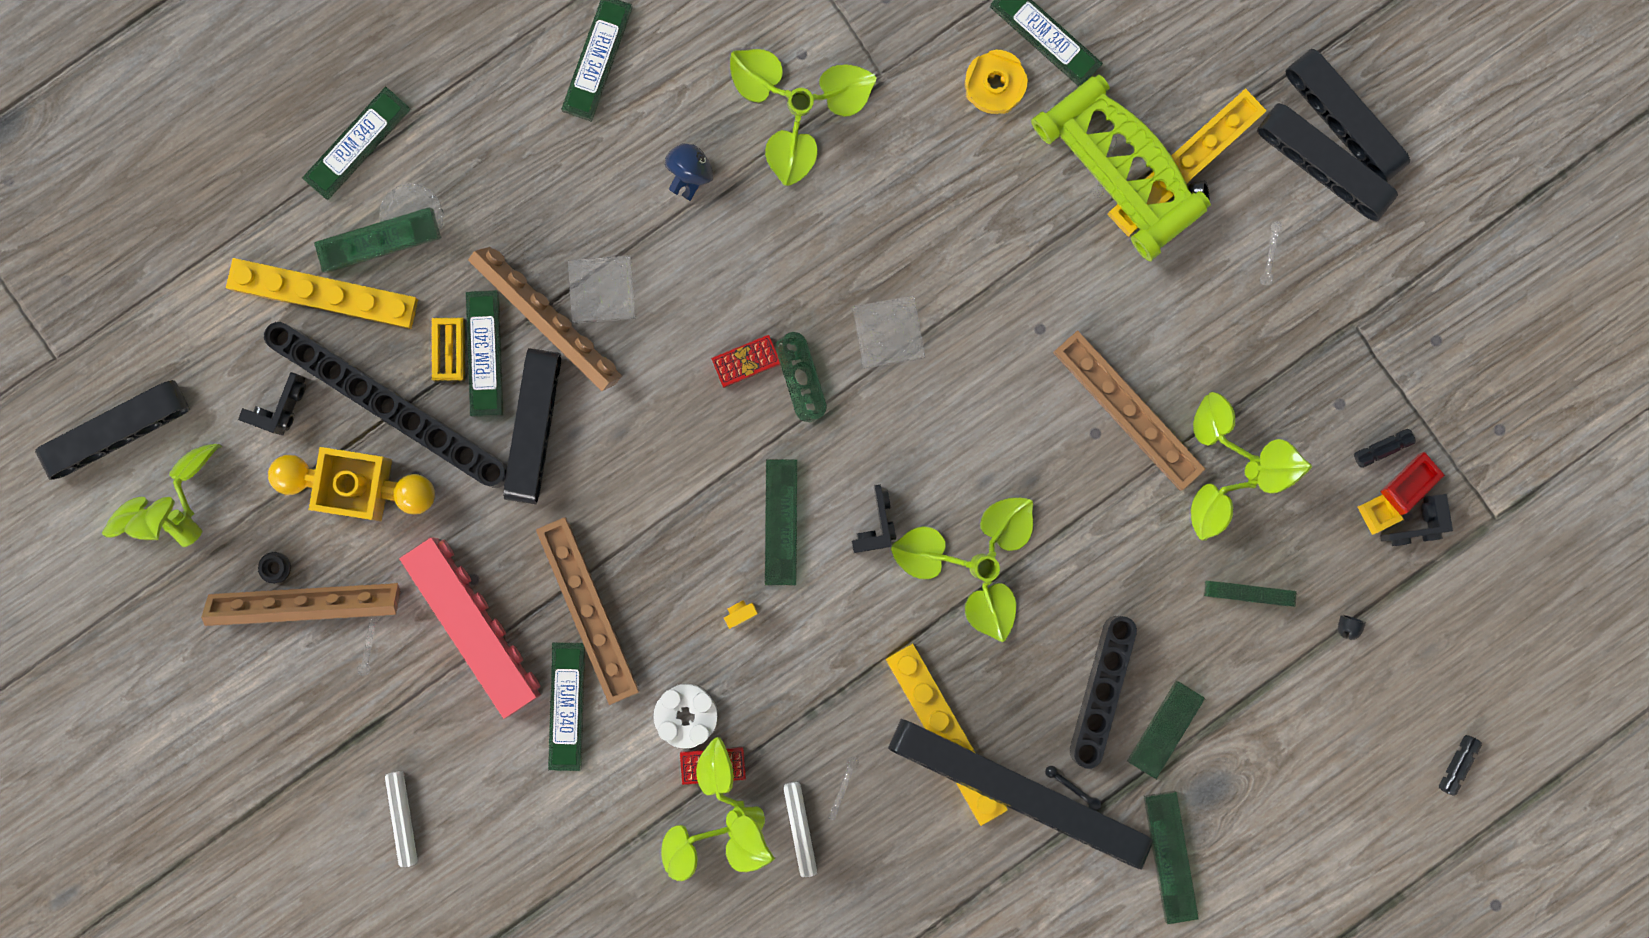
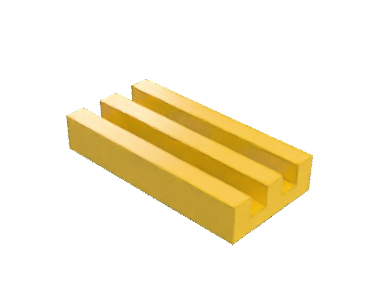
(460, 349)

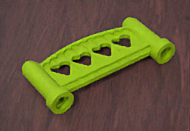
(1156, 222)

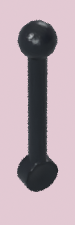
(1092, 802)

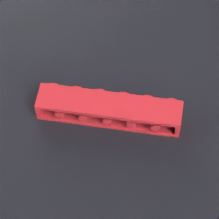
(470, 626)

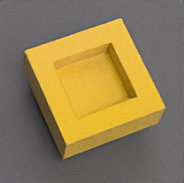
(1379, 514)
(739, 613)

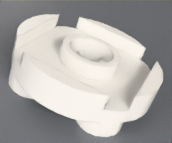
(699, 703)

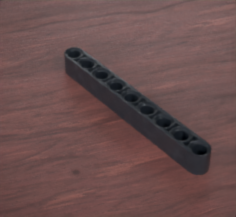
(374, 397)
(1020, 794)

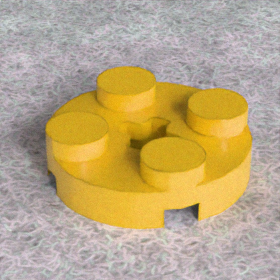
(1012, 76)

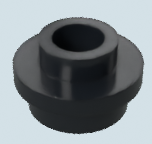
(265, 563)

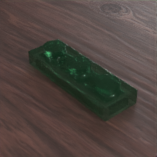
(1166, 729)

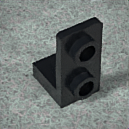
(283, 415)
(1436, 514)
(868, 540)

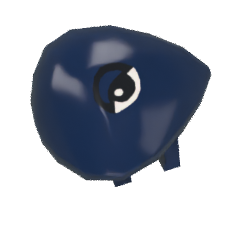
(690, 168)

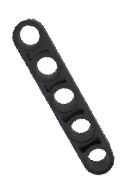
(1347, 115)
(1327, 162)
(532, 426)
(112, 430)
(1106, 707)

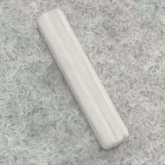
(401, 819)
(800, 829)

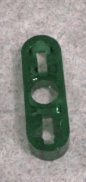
(798, 400)
(1250, 593)

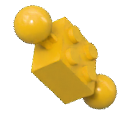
(351, 484)

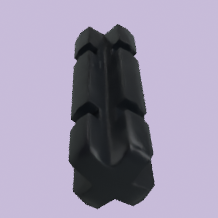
(1384, 448)
(1460, 765)

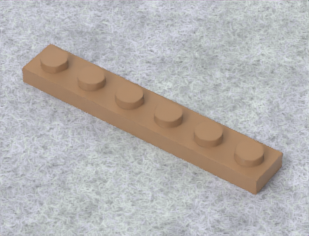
(545, 318)
(1129, 411)
(301, 604)
(587, 610)

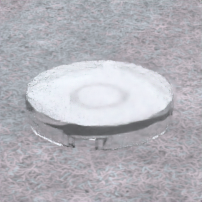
(408, 199)

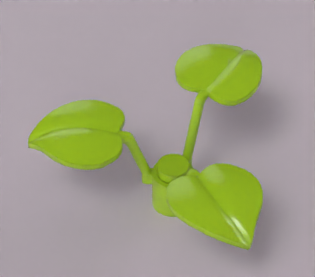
(788, 153)
(1274, 471)
(147, 523)
(988, 610)
(746, 846)

